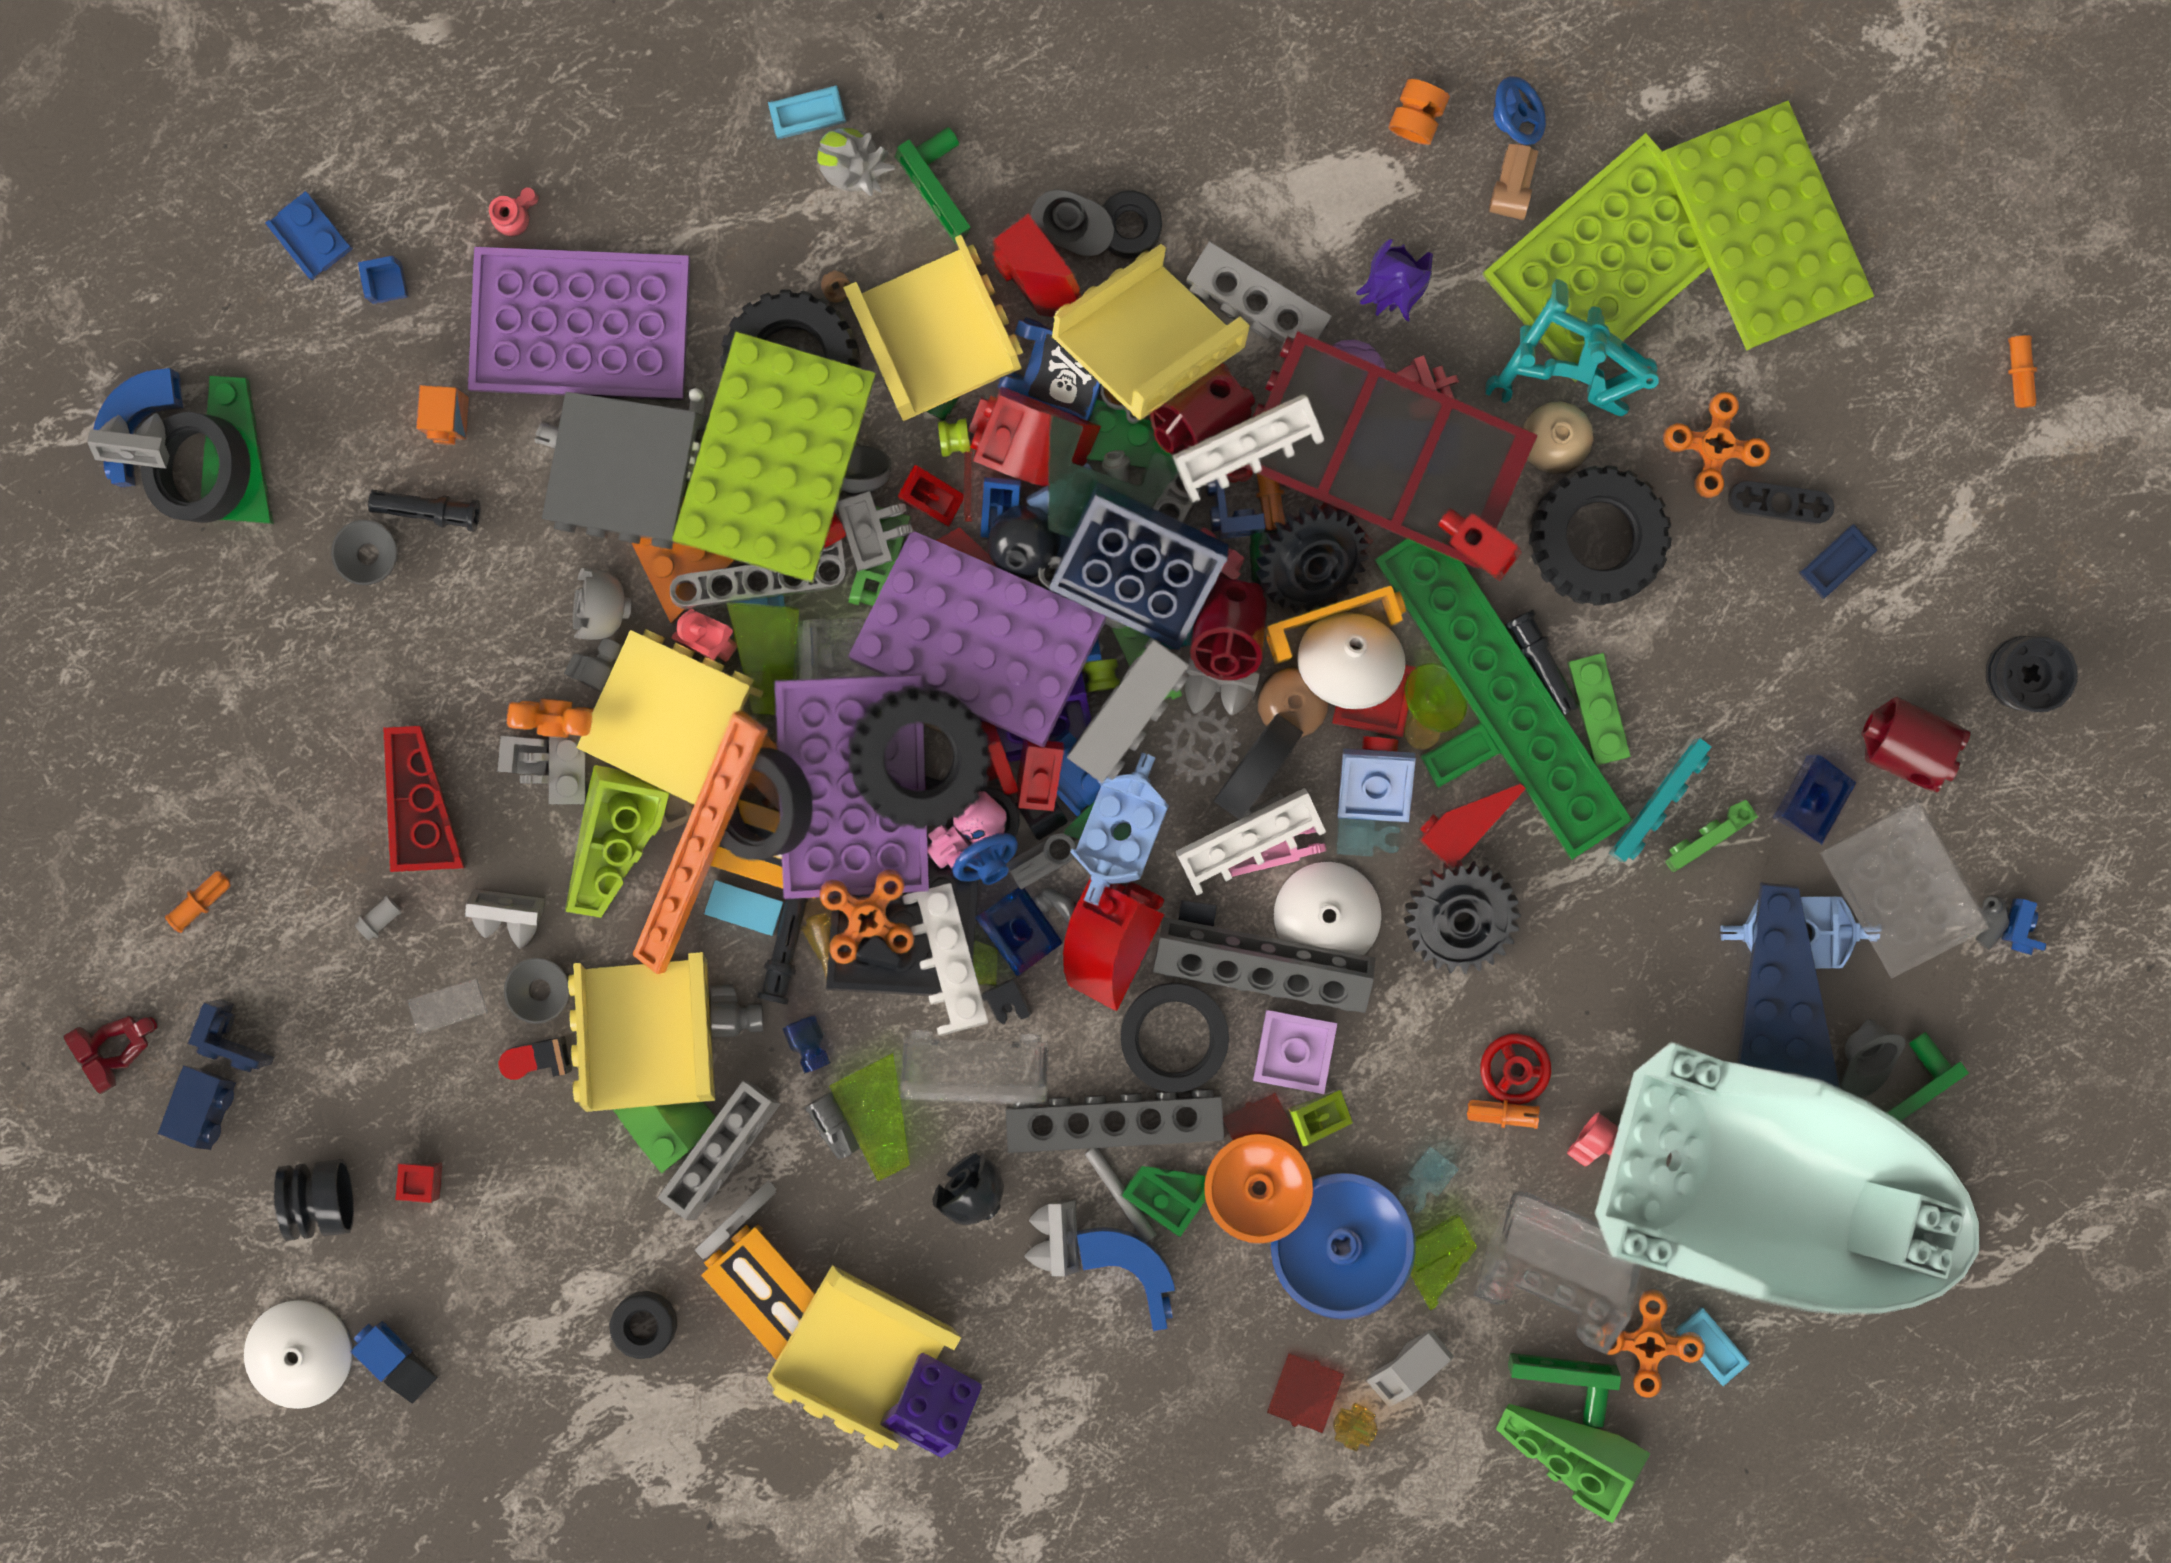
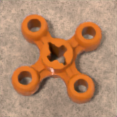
(1714, 461)
(550, 717)
(855, 906)
(1664, 1344)

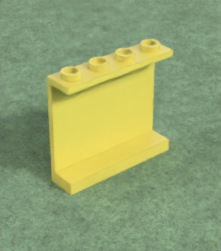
(936, 331)
(1146, 334)
(664, 714)
(642, 1035)
(855, 1354)

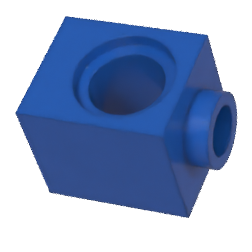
(380, 1350)

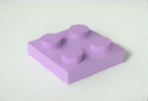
(1295, 1051)

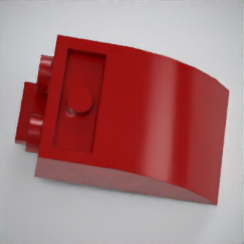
(1014, 435)
(1110, 941)

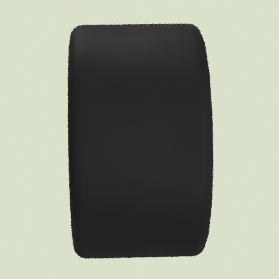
(1151, 215)
(627, 1341)

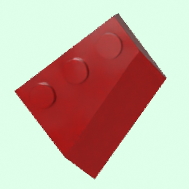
(1035, 267)

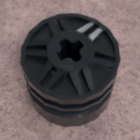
(2048, 663)
(309, 1199)

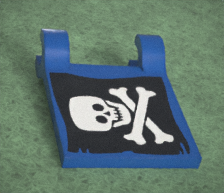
(1053, 374)

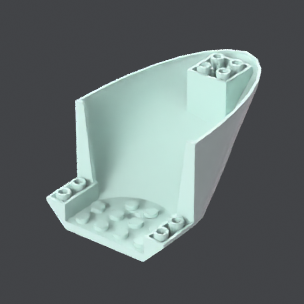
(1781, 1190)

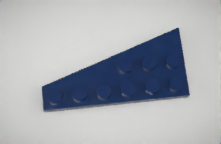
(1783, 1003)

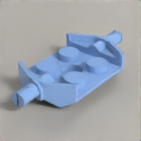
(1119, 801)
(1832, 930)

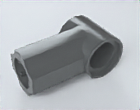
(1038, 861)

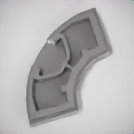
(741, 1215)

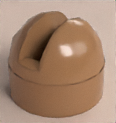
(838, 294)

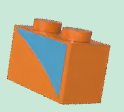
(442, 414)

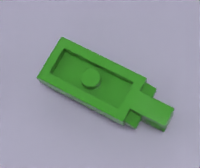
(1712, 834)

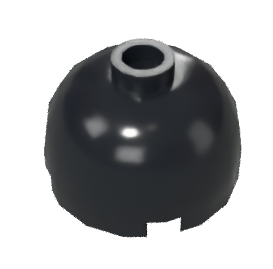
(1022, 542)
(972, 1192)

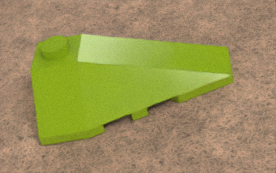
(614, 829)

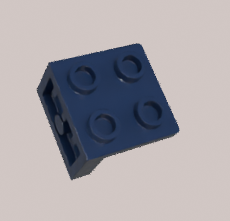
(1241, 524)
(207, 1034)

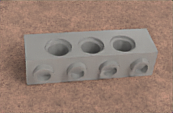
(1217, 263)
(719, 1151)

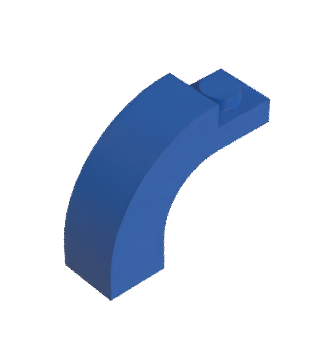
(134, 401)
(1126, 1250)

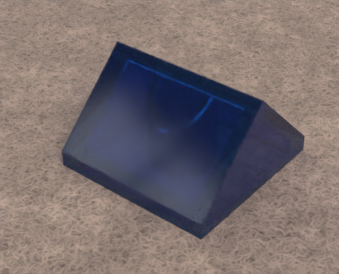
(1815, 798)
(1019, 930)

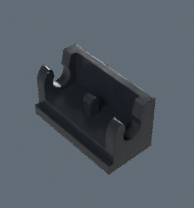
(1005, 995)

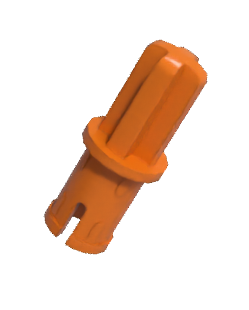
(2022, 371)
(1270, 502)
(198, 901)
(1503, 1113)

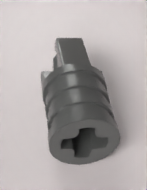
(832, 1125)

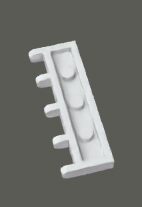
(1247, 444)
(1249, 838)
(950, 958)

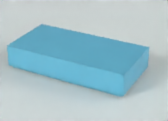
(807, 112)
(744, 908)
(1720, 1353)

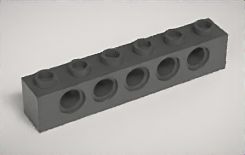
(1280, 963)
(1206, 1127)

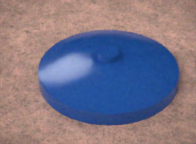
(1348, 1250)

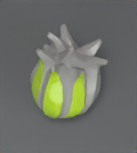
(852, 160)

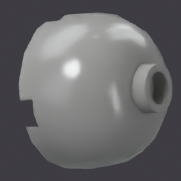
(599, 605)

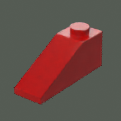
(1461, 828)

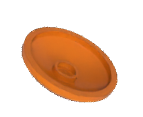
(1231, 1192)

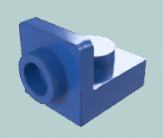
(2021, 922)

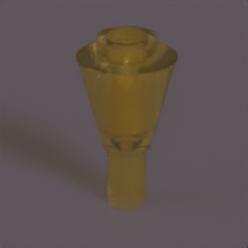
(818, 935)

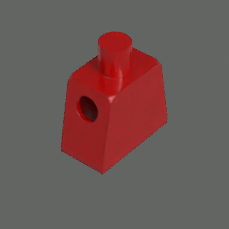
(1492, 554)

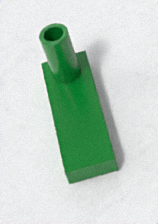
(915, 164)
(1938, 1067)
(1595, 1376)

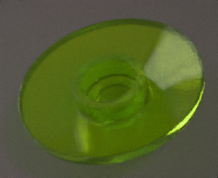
(1434, 698)

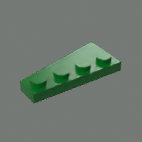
(232, 401)
(1118, 434)

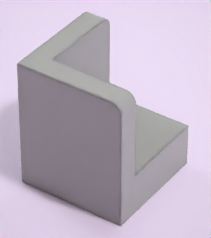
(510, 752)

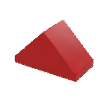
(931, 496)

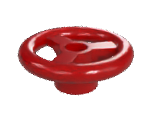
(1500, 1090)

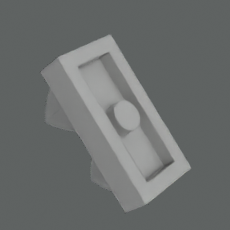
(143, 448)
(1234, 694)
(519, 912)
(1061, 1251)

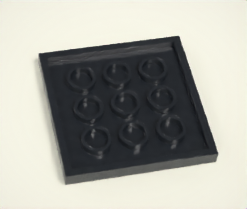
(909, 978)

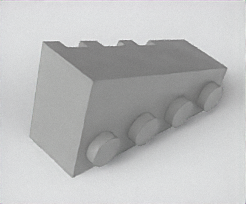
(1128, 711)

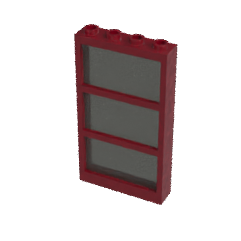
(1392, 447)

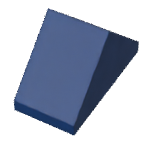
(997, 498)

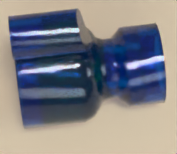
(805, 1038)

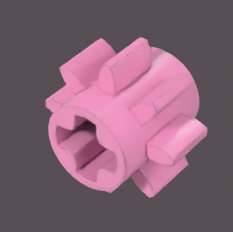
(946, 845)

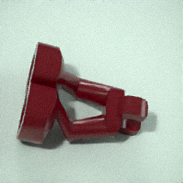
(100, 1069)

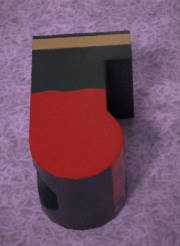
(535, 1056)

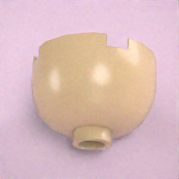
(1562, 437)

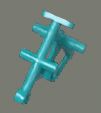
(1597, 345)

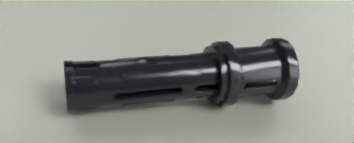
(440, 510)
(1535, 647)
(783, 969)

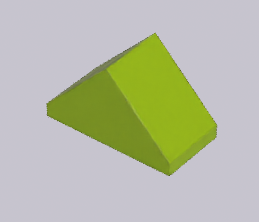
(1320, 1117)

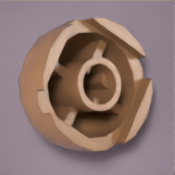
(1293, 700)

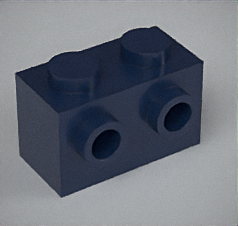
(197, 1108)

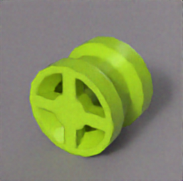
(954, 437)
(1101, 675)

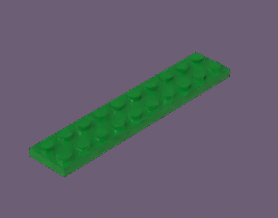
(1505, 695)

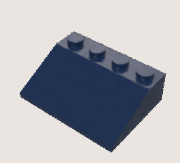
(1139, 566)

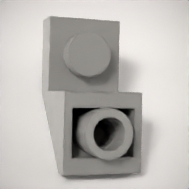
(1411, 1369)

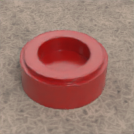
(1379, 744)

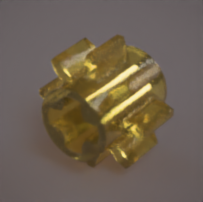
(1355, 1427)

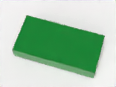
(1459, 755)

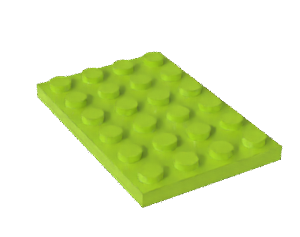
(1767, 225)
(1614, 245)
(774, 457)

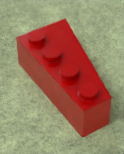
(416, 809)

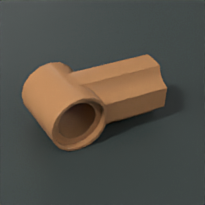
(1512, 191)

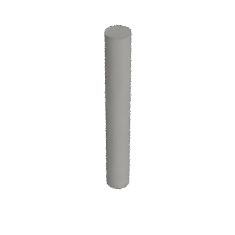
(1116, 1188)

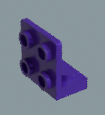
(933, 1406)

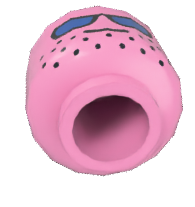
(981, 819)

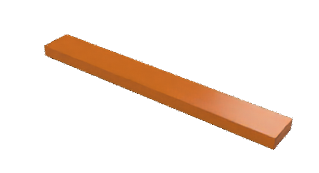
(699, 841)

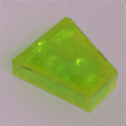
(1440, 1256)

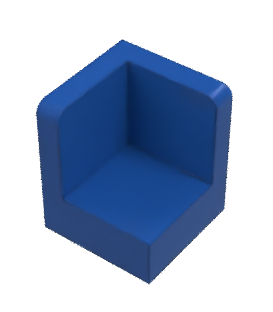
(382, 279)

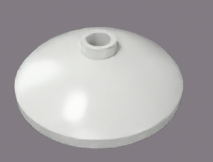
(1348, 675)
(1325, 887)
(321, 1349)

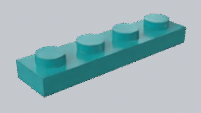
(1652, 813)

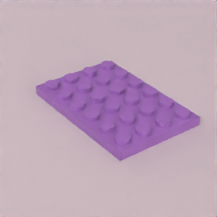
(579, 323)
(979, 636)
(845, 833)

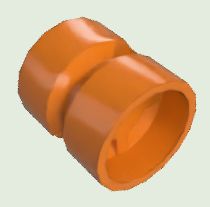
(1420, 107)

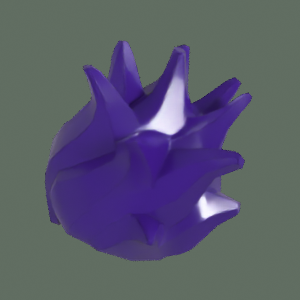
(1396, 279)

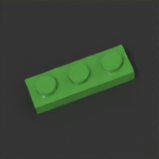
(1598, 709)

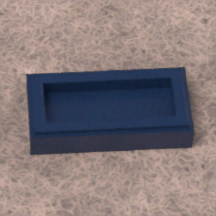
(1838, 561)

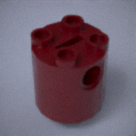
(1201, 411)
(1230, 630)
(1914, 743)

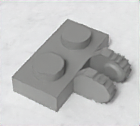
(865, 530)
(566, 770)

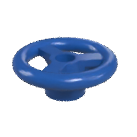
(1513, 111)
(990, 863)

